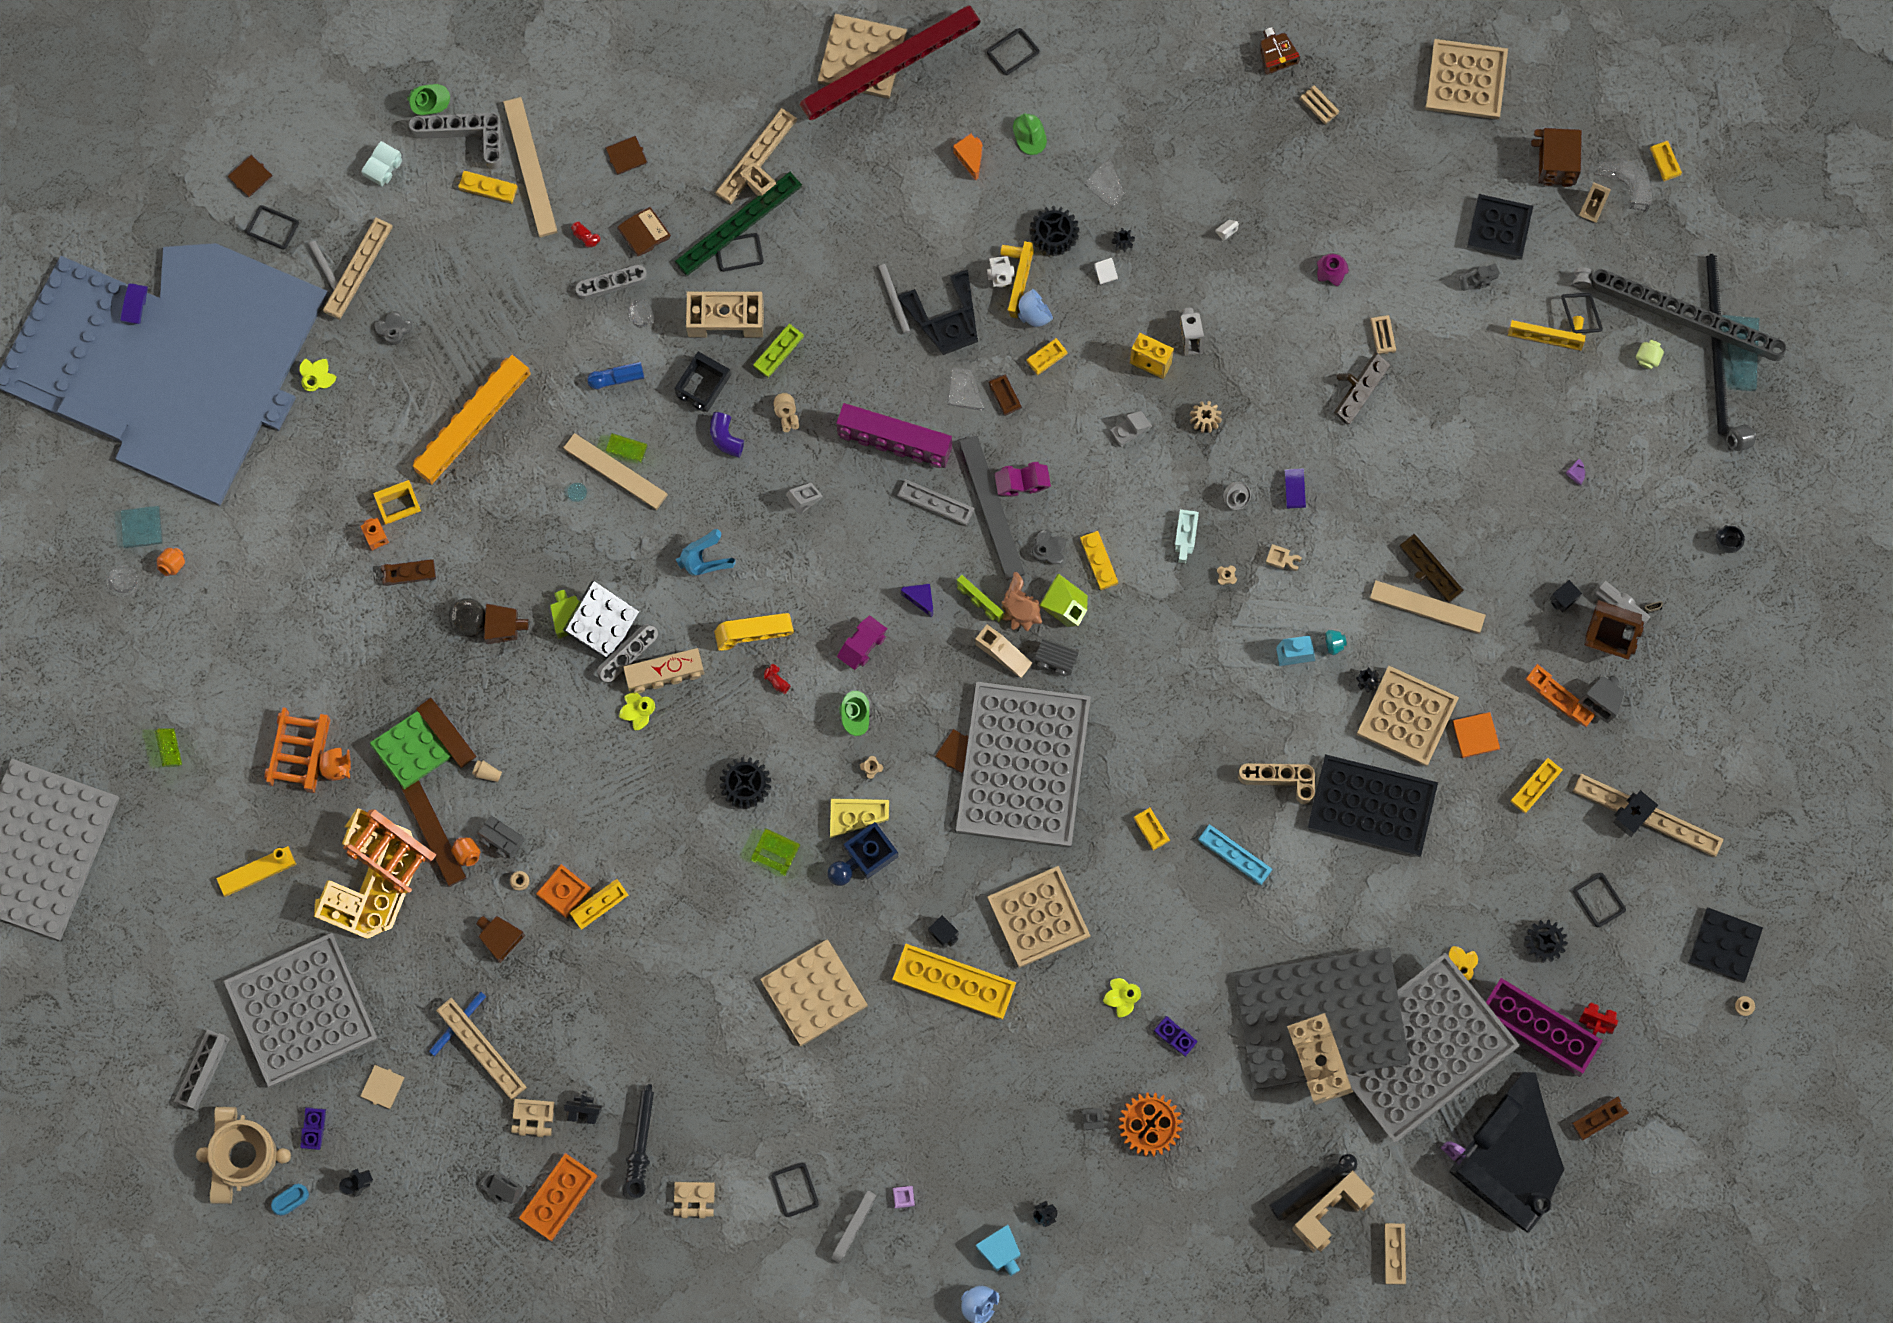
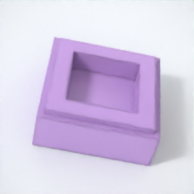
(903, 1197)

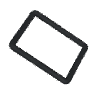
(1004, 40)
(279, 214)
(743, 265)
(1594, 310)
(1613, 893)
(780, 1195)

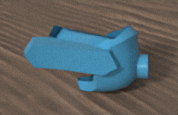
(692, 559)

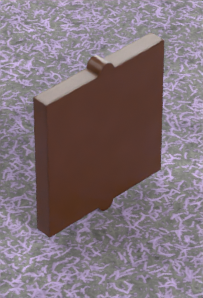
(626, 155)
(250, 176)
(954, 751)

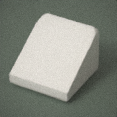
(1227, 229)
(1105, 271)

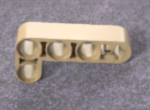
(1276, 778)

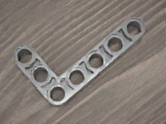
(464, 130)

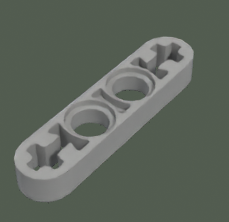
(610, 279)
(625, 650)
(854, 1226)

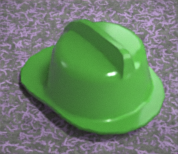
(429, 99)
(1029, 134)
(855, 713)

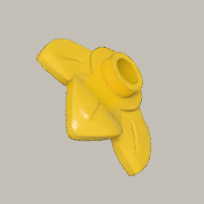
(1463, 960)

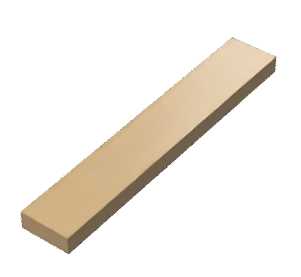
(757, 153)
(357, 268)
(615, 471)
(1427, 607)
(481, 1049)

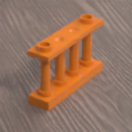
(312, 762)
(406, 843)

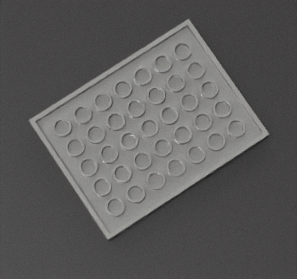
(1023, 764)
(47, 845)
(1449, 1047)

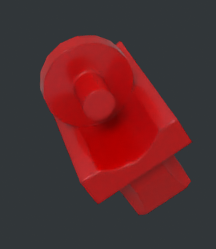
(1597, 1021)

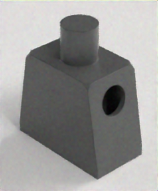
(1604, 698)

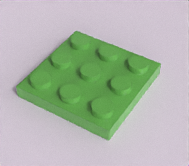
(410, 750)

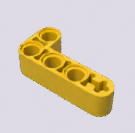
(752, 629)

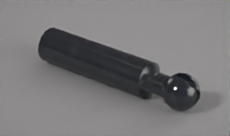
(1312, 1187)

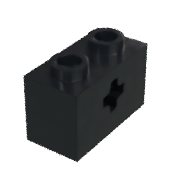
(1630, 823)

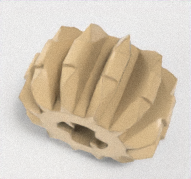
(1206, 423)

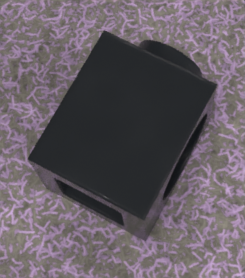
(1565, 596)
(944, 932)

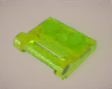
(778, 846)

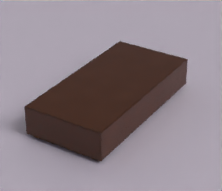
(1005, 395)

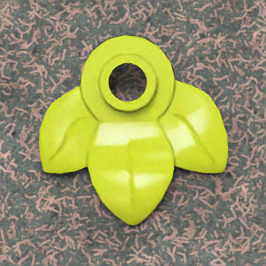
(318, 373)
(634, 711)
(1119, 997)

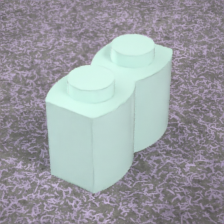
(382, 163)

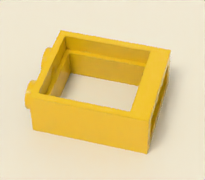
(1150, 351)

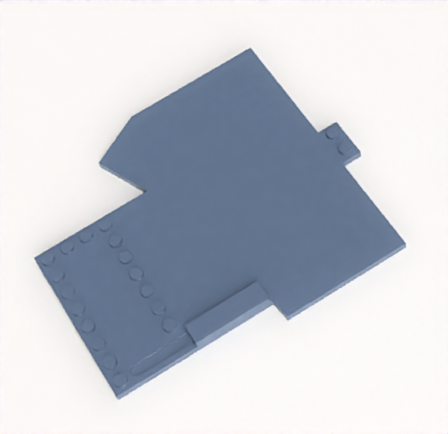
(185, 381)

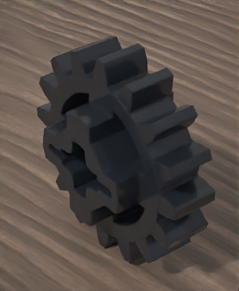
(1552, 944)

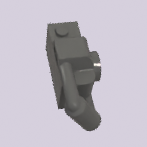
(1480, 276)
(501, 1187)

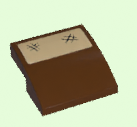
(644, 231)

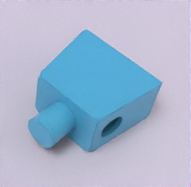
(1295, 651)
(1001, 1250)

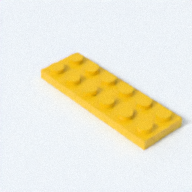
(954, 981)

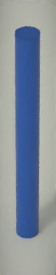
(449, 1033)

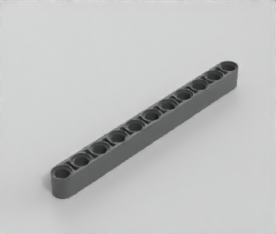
(1694, 322)

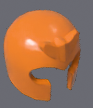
(334, 766)

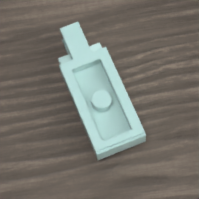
(1186, 533)

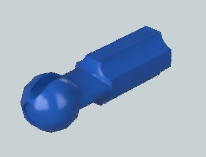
(616, 375)

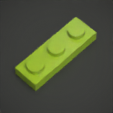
(778, 350)
(979, 599)

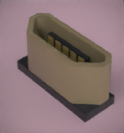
(1653, 607)

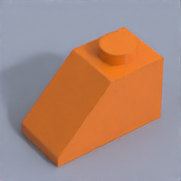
(970, 154)

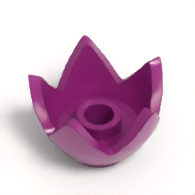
(1334, 275)

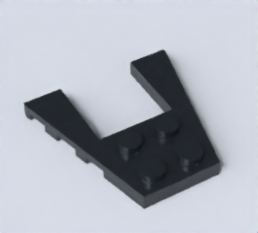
(950, 330)

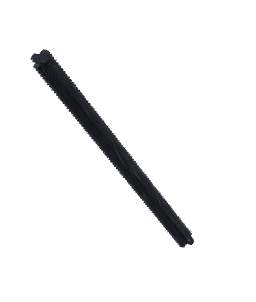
(1717, 354)

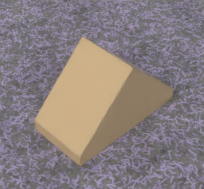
(757, 179)
(1595, 202)

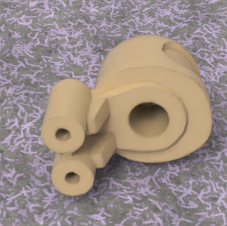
(785, 408)

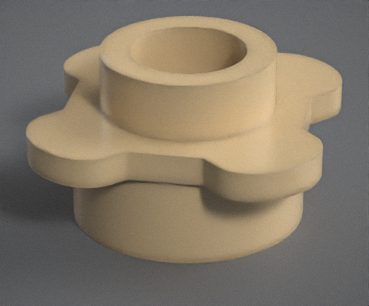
(1226, 580)
(871, 762)

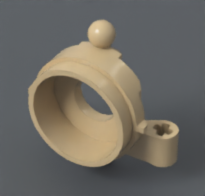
(227, 1134)

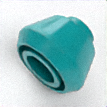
(1335, 641)

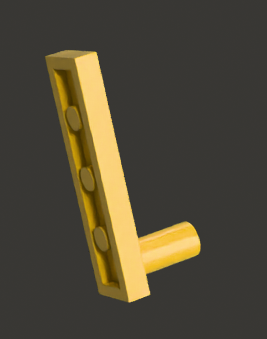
(1025, 255)
(1549, 335)
(256, 871)

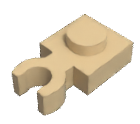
(1280, 557)

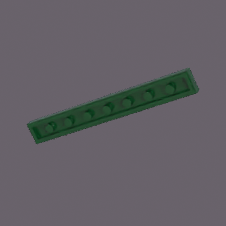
(738, 224)

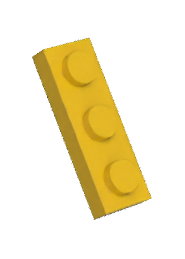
(487, 187)
(1099, 560)
(1536, 785)
(599, 904)

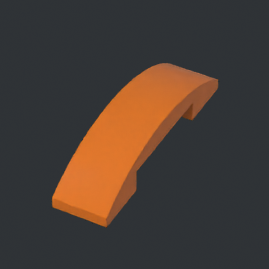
(1558, 696)

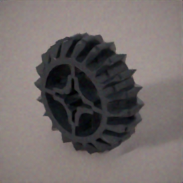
(1047, 243)
(755, 795)

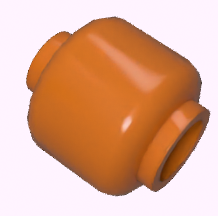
(170, 561)
(466, 851)

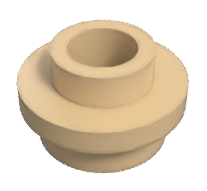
(519, 874)
(1740, 1010)

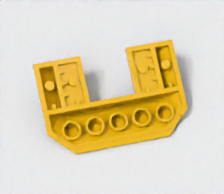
(377, 902)

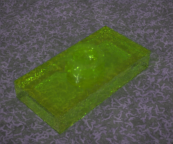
(626, 448)
(168, 747)

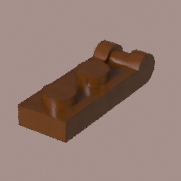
(408, 572)
(1599, 1119)

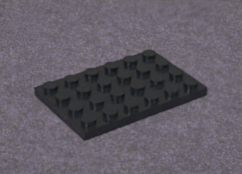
(1372, 805)

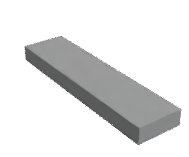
(935, 502)

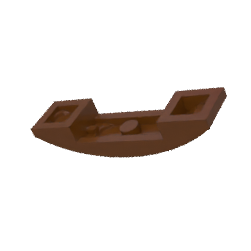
(446, 732)

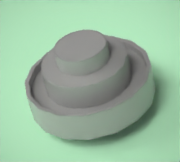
(1237, 495)

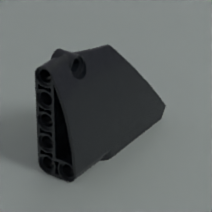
(1514, 1156)

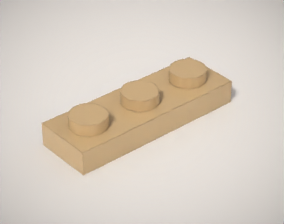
(1395, 1254)

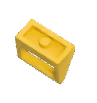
(393, 493)

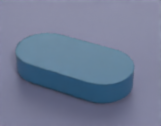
(290, 1199)

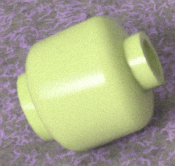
(1649, 354)

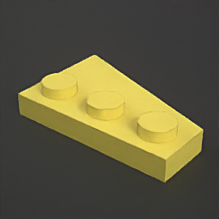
(855, 814)

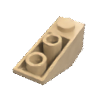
(1002, 651)

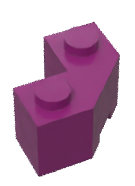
(1031, 478)
(856, 649)

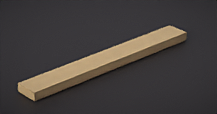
(530, 167)
(1657, 820)

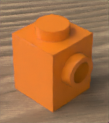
(374, 533)

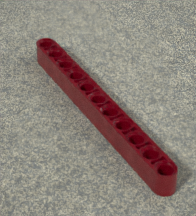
(890, 62)

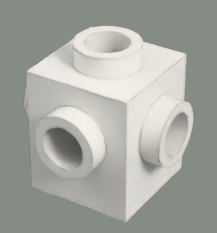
(1000, 271)

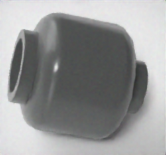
(1741, 437)

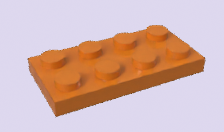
(558, 1197)

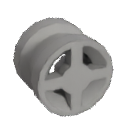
(1582, 277)

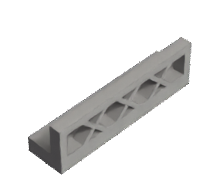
(206, 1071)

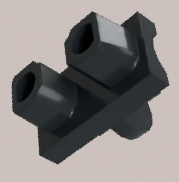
(574, 1108)
(355, 1182)

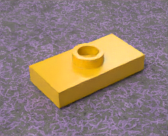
(1665, 160)
(1046, 356)
(1151, 829)

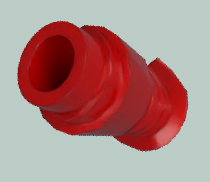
(585, 235)
(777, 682)

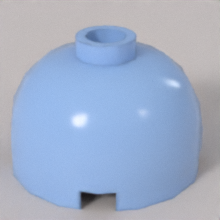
(1033, 309)
(978, 1304)

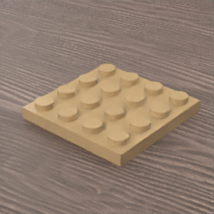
(853, 45)
(1466, 79)
(1407, 716)
(1038, 917)
(814, 992)

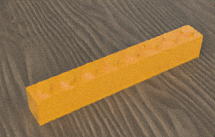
(471, 419)

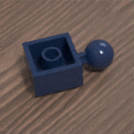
(872, 837)

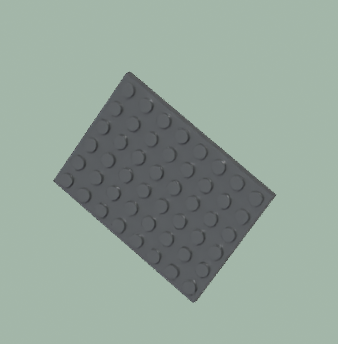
(1352, 991)

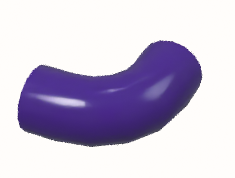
(722, 438)

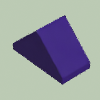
(920, 596)

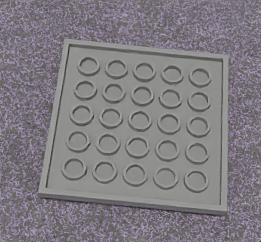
(300, 1010)

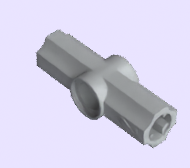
(1612, 596)

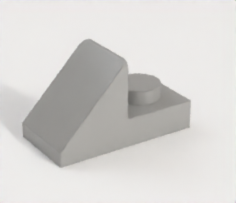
(1130, 428)
(803, 497)

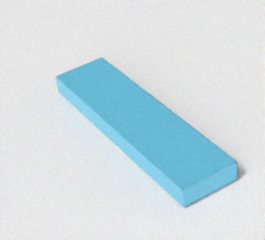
(1235, 854)

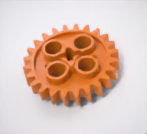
(1164, 1135)

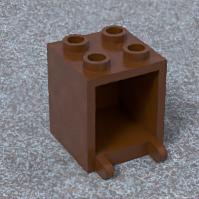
(1558, 156)
(1608, 627)

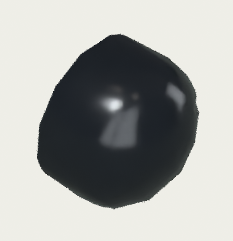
(1730, 539)

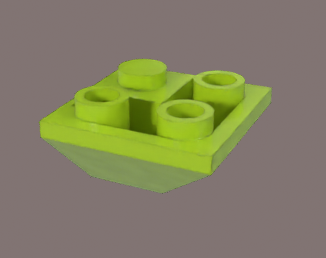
(1065, 602)

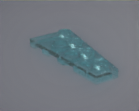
(1743, 362)

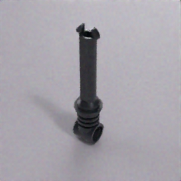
(638, 1159)

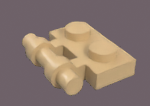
(533, 1111)
(694, 1193)

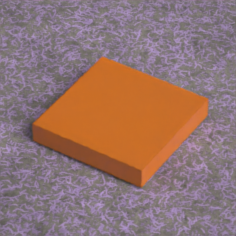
(1476, 735)
(563, 891)

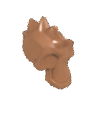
(1020, 608)

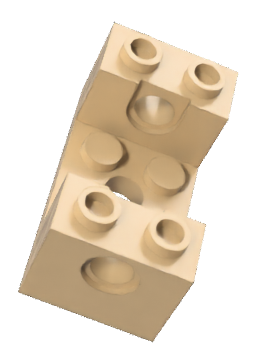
(745, 313)
(1312, 1039)
(1354, 1192)

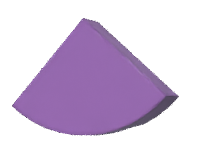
(1577, 472)
(1452, 1150)

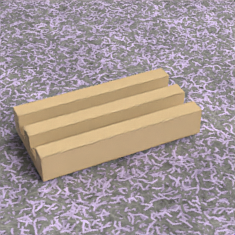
(1315, 90)
(1385, 349)

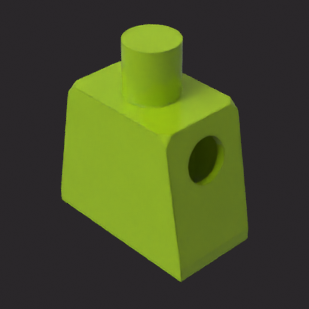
(562, 611)

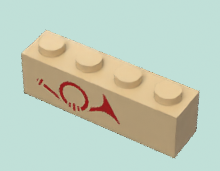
(664, 670)

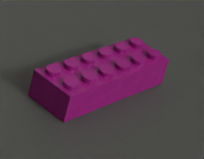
(894, 435)
(1543, 1028)

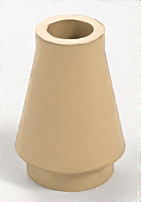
(485, 771)

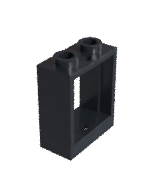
(710, 365)

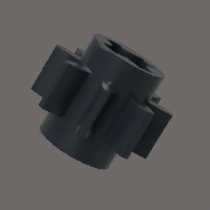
(1123, 234)
(1368, 680)
(1045, 1214)

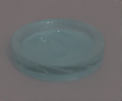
(577, 492)

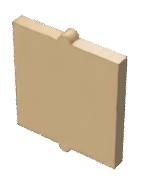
(382, 1087)

